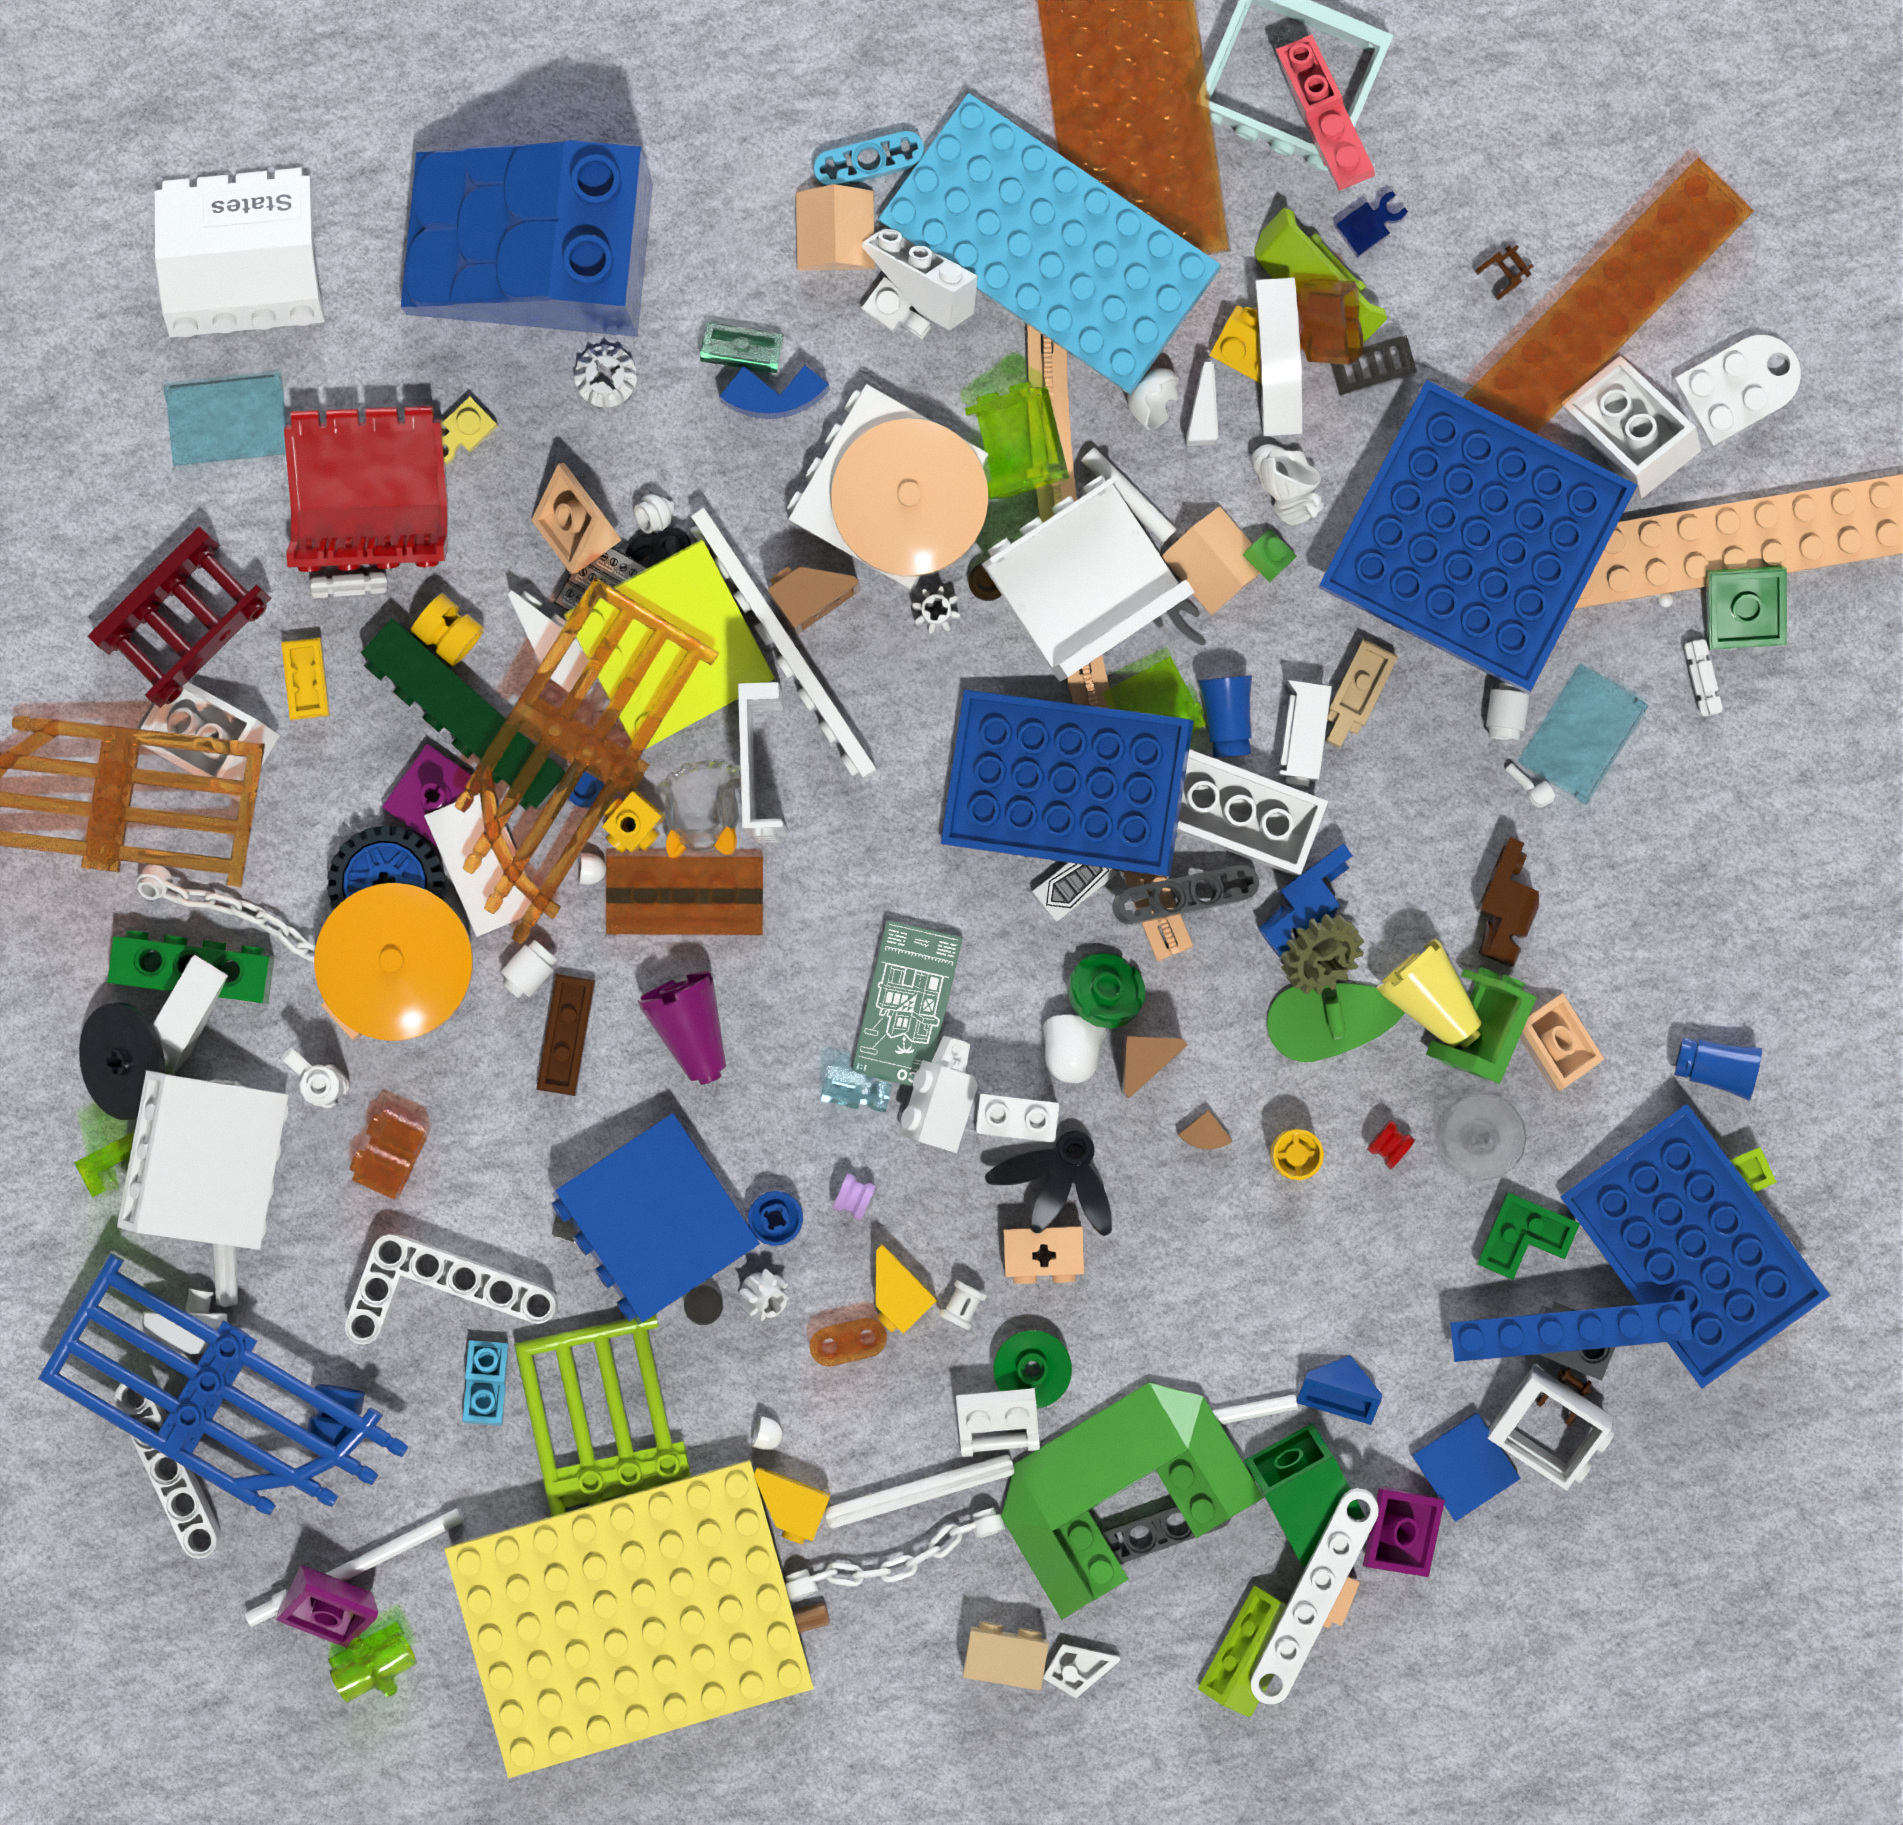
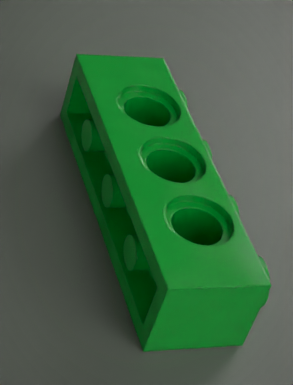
(128, 966)

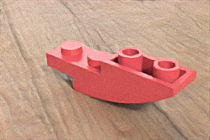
(1324, 113)

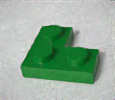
(1520, 1225)

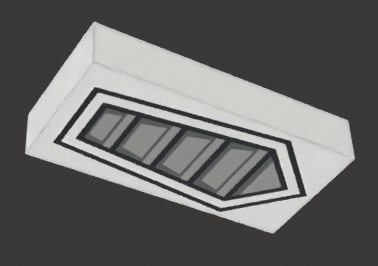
(1071, 887)

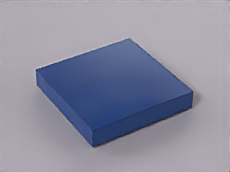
(1465, 1467)

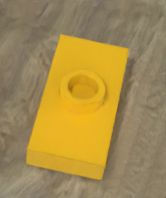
(305, 679)

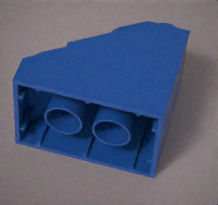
(530, 236)

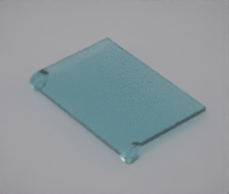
(226, 419)
(1583, 734)

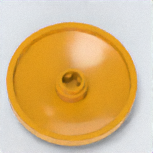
(393, 962)

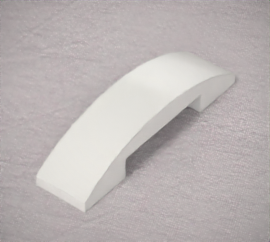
(1279, 356)

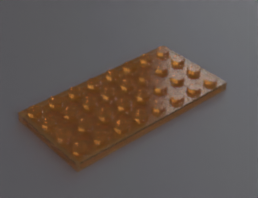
(1138, 108)

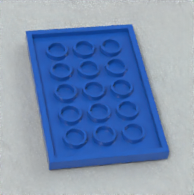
(1067, 782)
(1692, 1229)

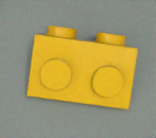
(1239, 343)

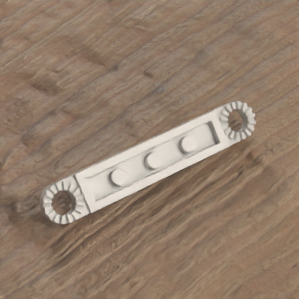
(1314, 1596)

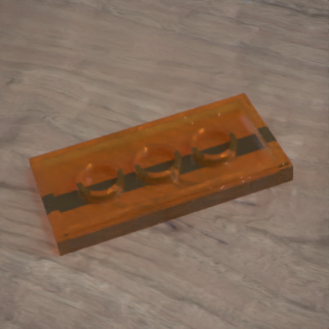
(684, 895)

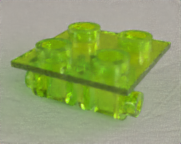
(1156, 692)

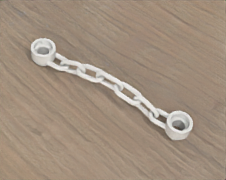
(156, 881)
(985, 1524)

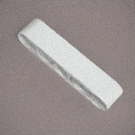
(170, 1488)

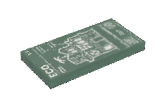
(906, 1002)

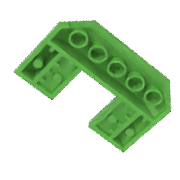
(1103, 1456)

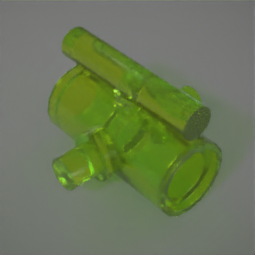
(372, 1663)

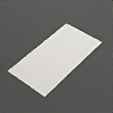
(455, 837)

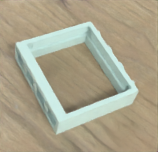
(1317, 17)

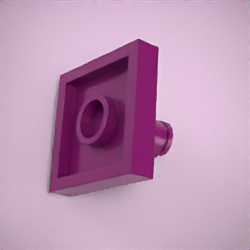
(426, 787)

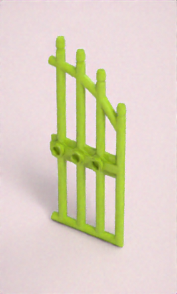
(610, 1476)

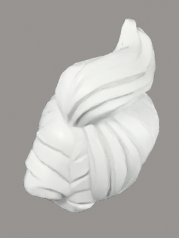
(1290, 481)

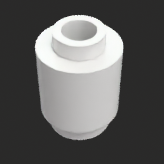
(1507, 712)
(528, 969)

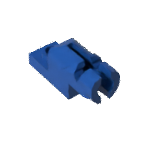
(1306, 900)

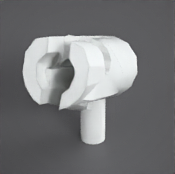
(319, 1083)

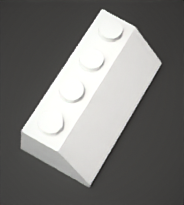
(1248, 814)

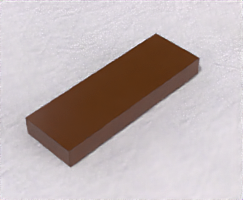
(566, 1035)

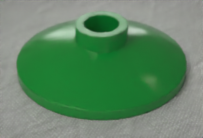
(1045, 1350)

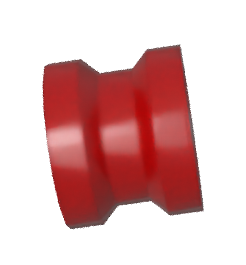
(1390, 1144)

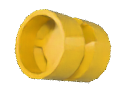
(446, 629)
(1296, 1154)

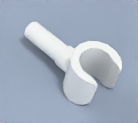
(1539, 795)

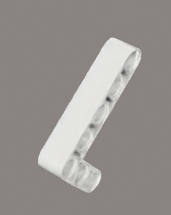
(443, 1279)

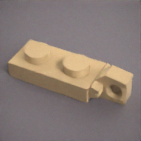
(1359, 691)

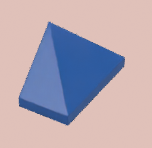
(1341, 1390)

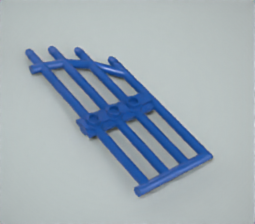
(206, 1389)

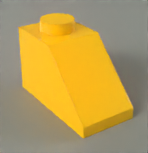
(898, 1293)
(792, 1504)

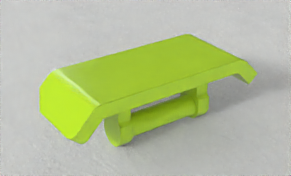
(1290, 253)

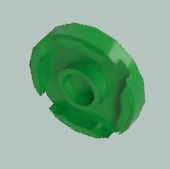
(1106, 990)

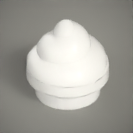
(653, 513)

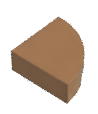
(1205, 1133)

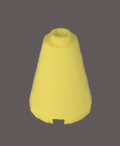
(1433, 996)

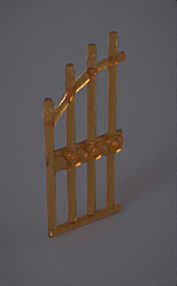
(577, 743)
(113, 793)

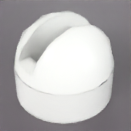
(590, 869)
(766, 1434)

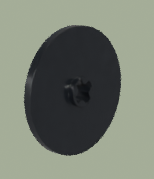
(114, 1057)

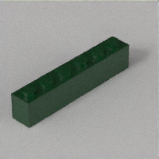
(456, 707)

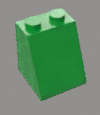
(1301, 1487)

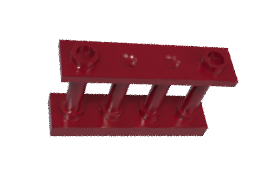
(143, 608)

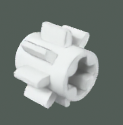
(942, 619)
(763, 1295)

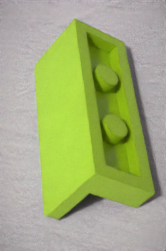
(1232, 1668)

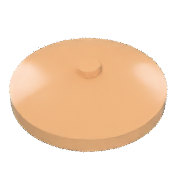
(909, 497)

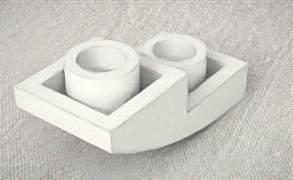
(175, 1336)

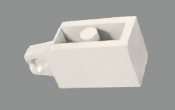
(941, 1097)

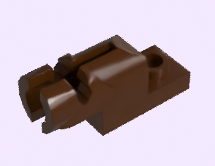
(1509, 905)

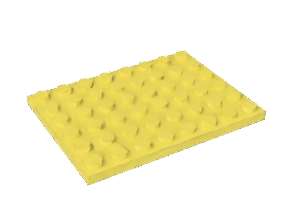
(628, 1618)

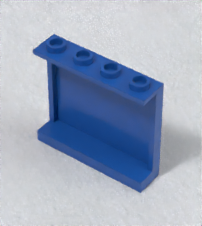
(654, 1219)

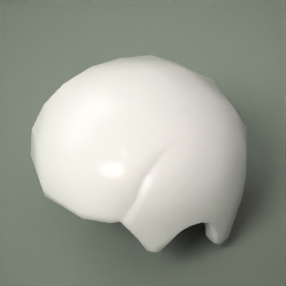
(1151, 395)

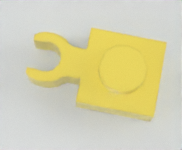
(467, 427)

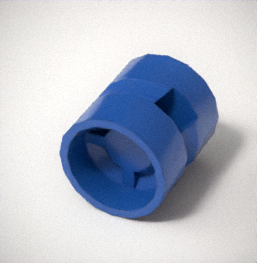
(326, 1426)

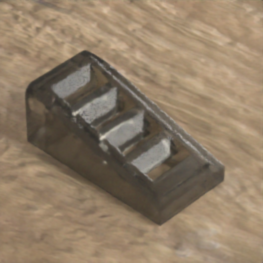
(1406, 358)

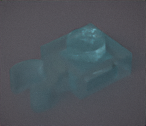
(850, 1089)

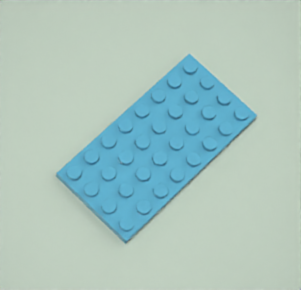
(1051, 243)

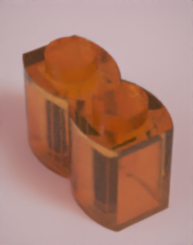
(1330, 321)
(390, 1153)

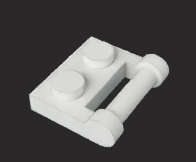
(997, 1413)

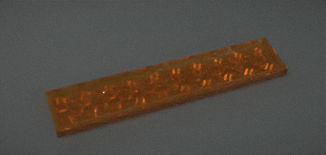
(1612, 299)

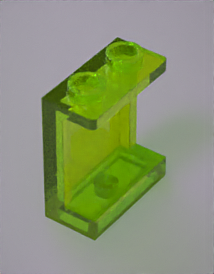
(1020, 440)
(95, 1166)

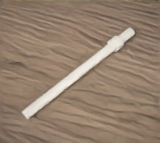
(366, 1560)

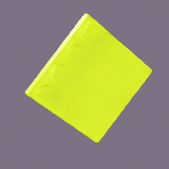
(697, 600)

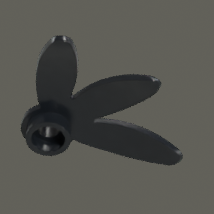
(1057, 1187)

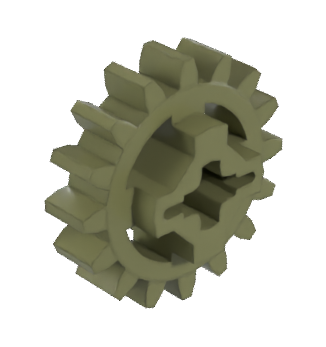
(1322, 954)

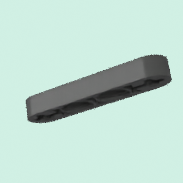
(1186, 897)
(1161, 1536)

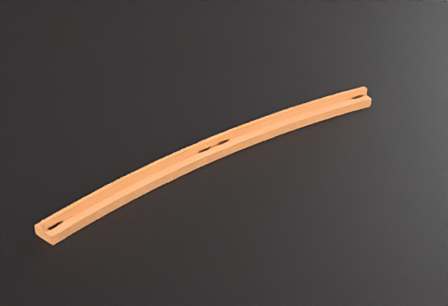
(1050, 371)

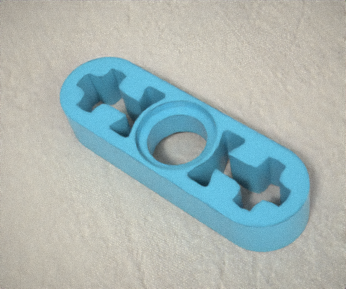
(899, 162)

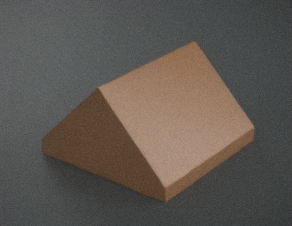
(1145, 1058)

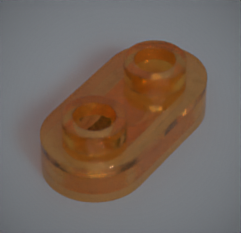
(848, 1341)

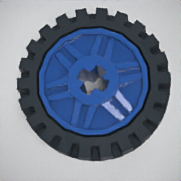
(382, 851)

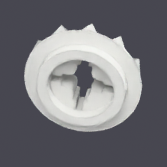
(599, 393)

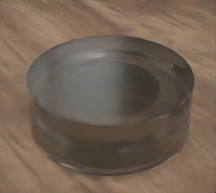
(703, 1305)

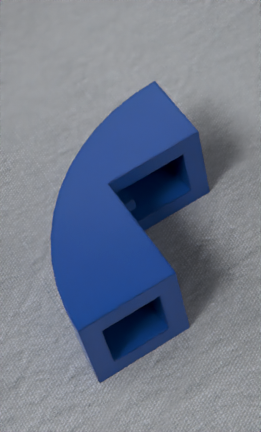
(756, 399)

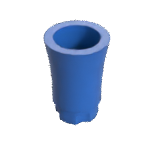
(1228, 714)
(1719, 1066)

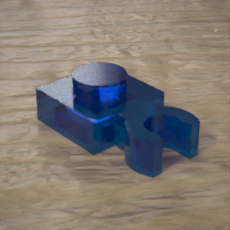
(1367, 226)

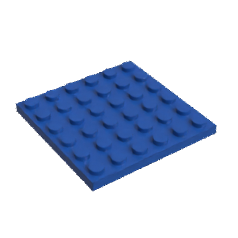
(1477, 536)

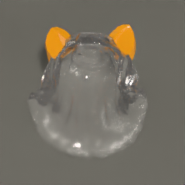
(701, 806)

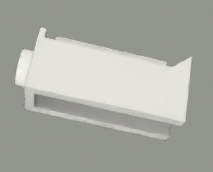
(1304, 732)

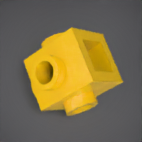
(646, 818)

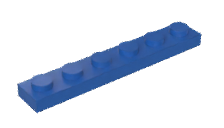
(1571, 1331)

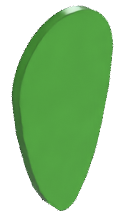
(1328, 1023)

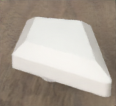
(1078, 1668)

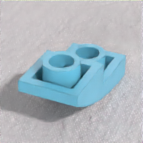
(485, 1383)

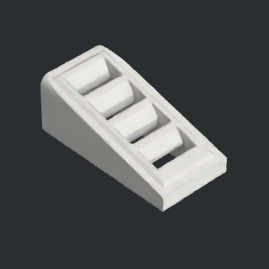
(1203, 419)

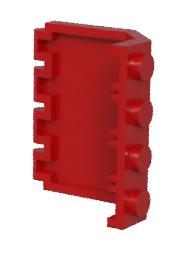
(366, 489)

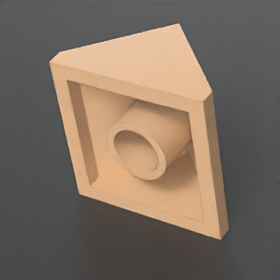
(832, 227)
(572, 522)
(1212, 560)
(1559, 1043)

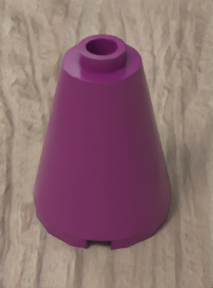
(688, 1024)

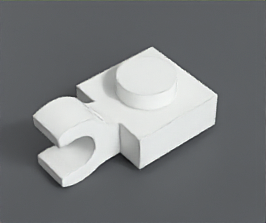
(891, 309)

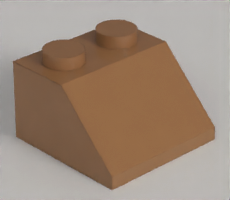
(810, 594)

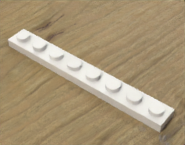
(790, 661)

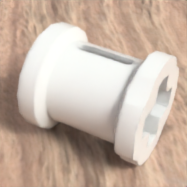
(962, 1305)

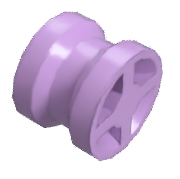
(854, 1197)

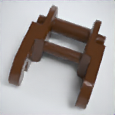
(1497, 260)
(1565, 1376)

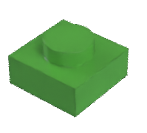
(1269, 555)

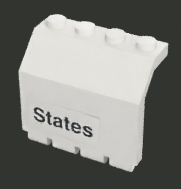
(236, 253)

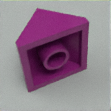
(1404, 1532)
(327, 1607)

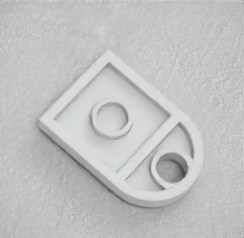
(1737, 386)

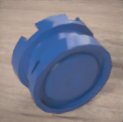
(775, 1218)

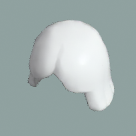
(1072, 1047)

